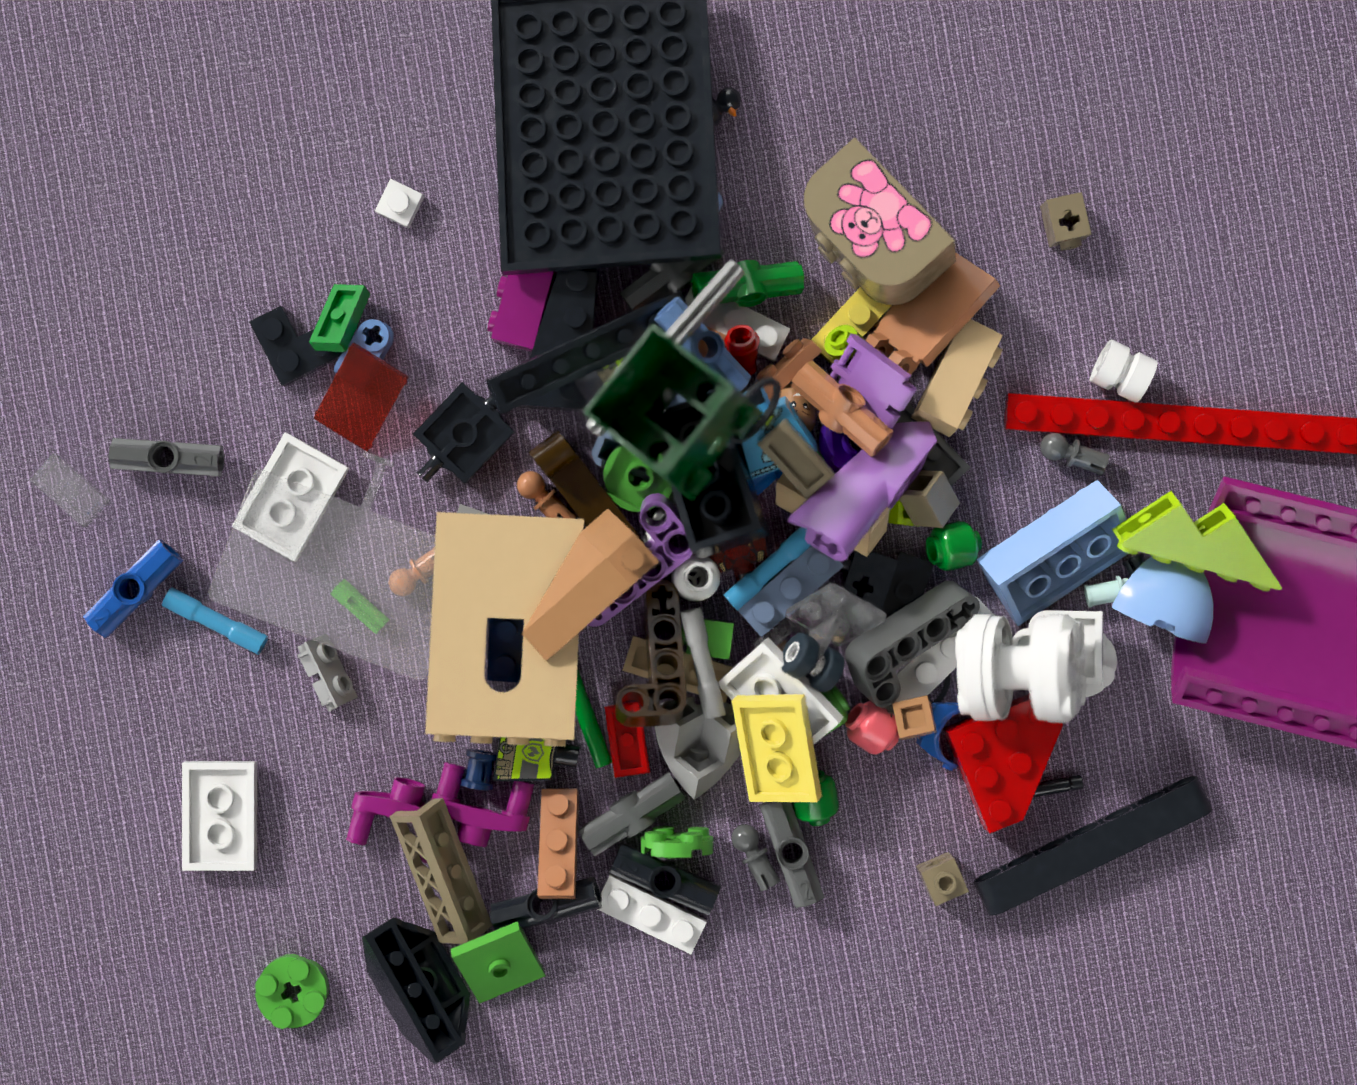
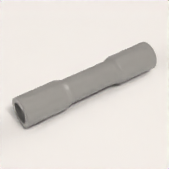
(697, 640)

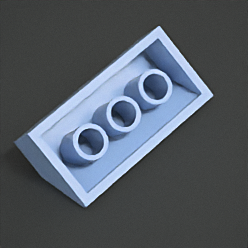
(1055, 553)

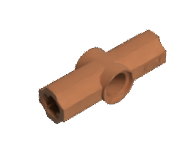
(841, 408)

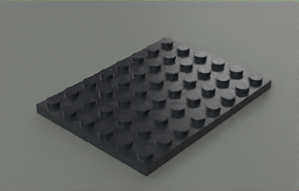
(604, 134)

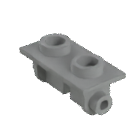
(335, 685)

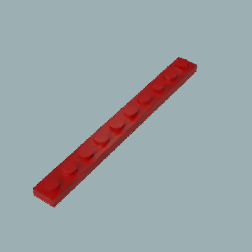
(1180, 423)

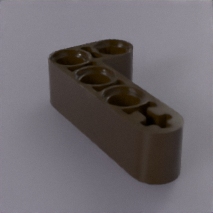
(575, 480)
(658, 653)

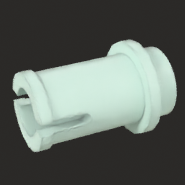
(1103, 592)

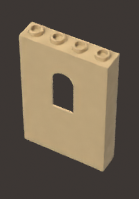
(497, 571)

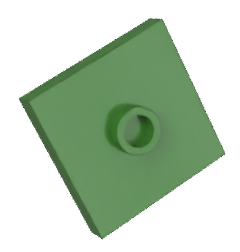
(498, 962)

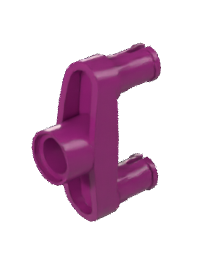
(404, 796)
(478, 822)

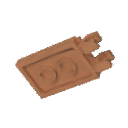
(934, 317)

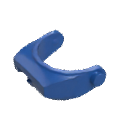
(930, 743)

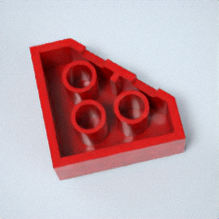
(1003, 761)

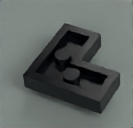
(287, 352)

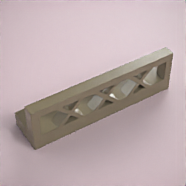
(448, 872)

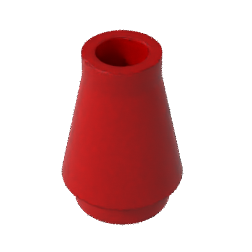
(743, 345)

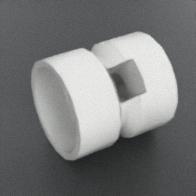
(1124, 371)

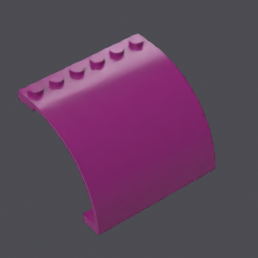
(1288, 651)

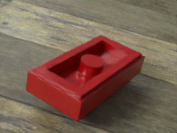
(627, 744)

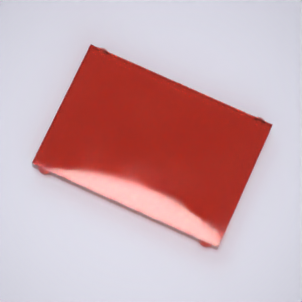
(360, 397)

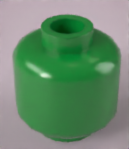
(953, 546)
(828, 805)

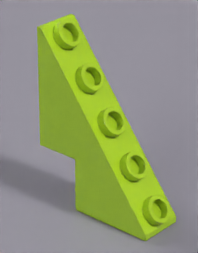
(1209, 543)

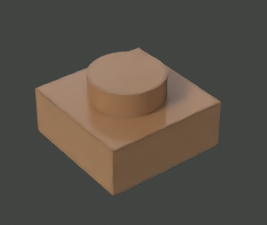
(914, 717)

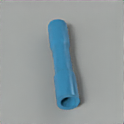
(753, 582)
(195, 611)

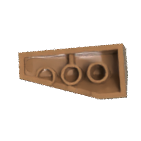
(593, 575)

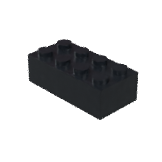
(728, 506)

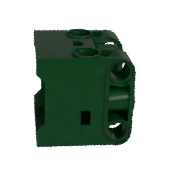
(643, 391)

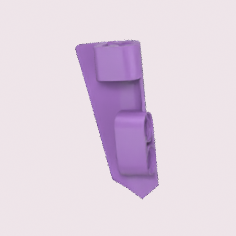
(862, 489)

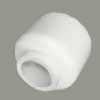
(708, 576)

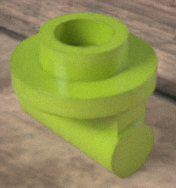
(837, 341)

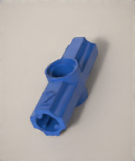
(116, 603)

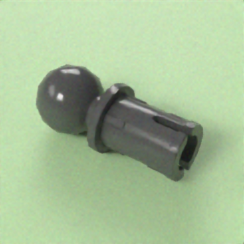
(1055, 447)
(745, 839)

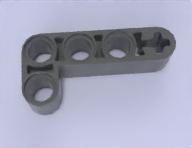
(904, 636)

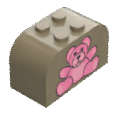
(875, 228)

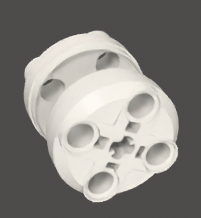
(993, 667)

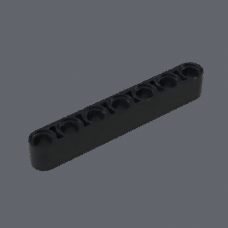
(1092, 845)

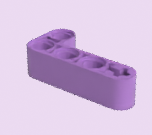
(659, 546)

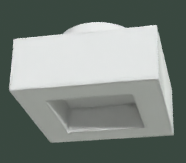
(399, 203)

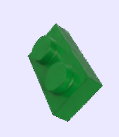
(339, 318)

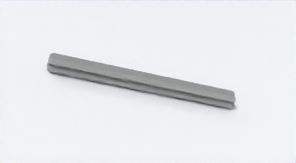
(696, 313)

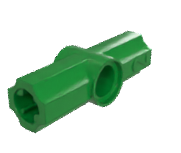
(757, 282)

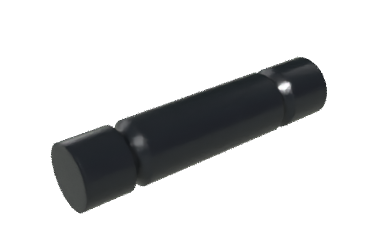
(1059, 785)

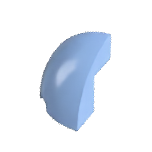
(1169, 599)

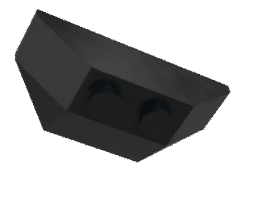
(418, 986)

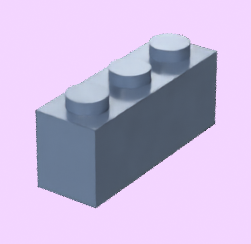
(787, 588)

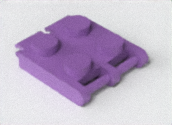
(875, 378)

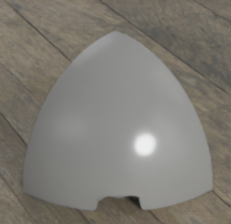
(697, 747)

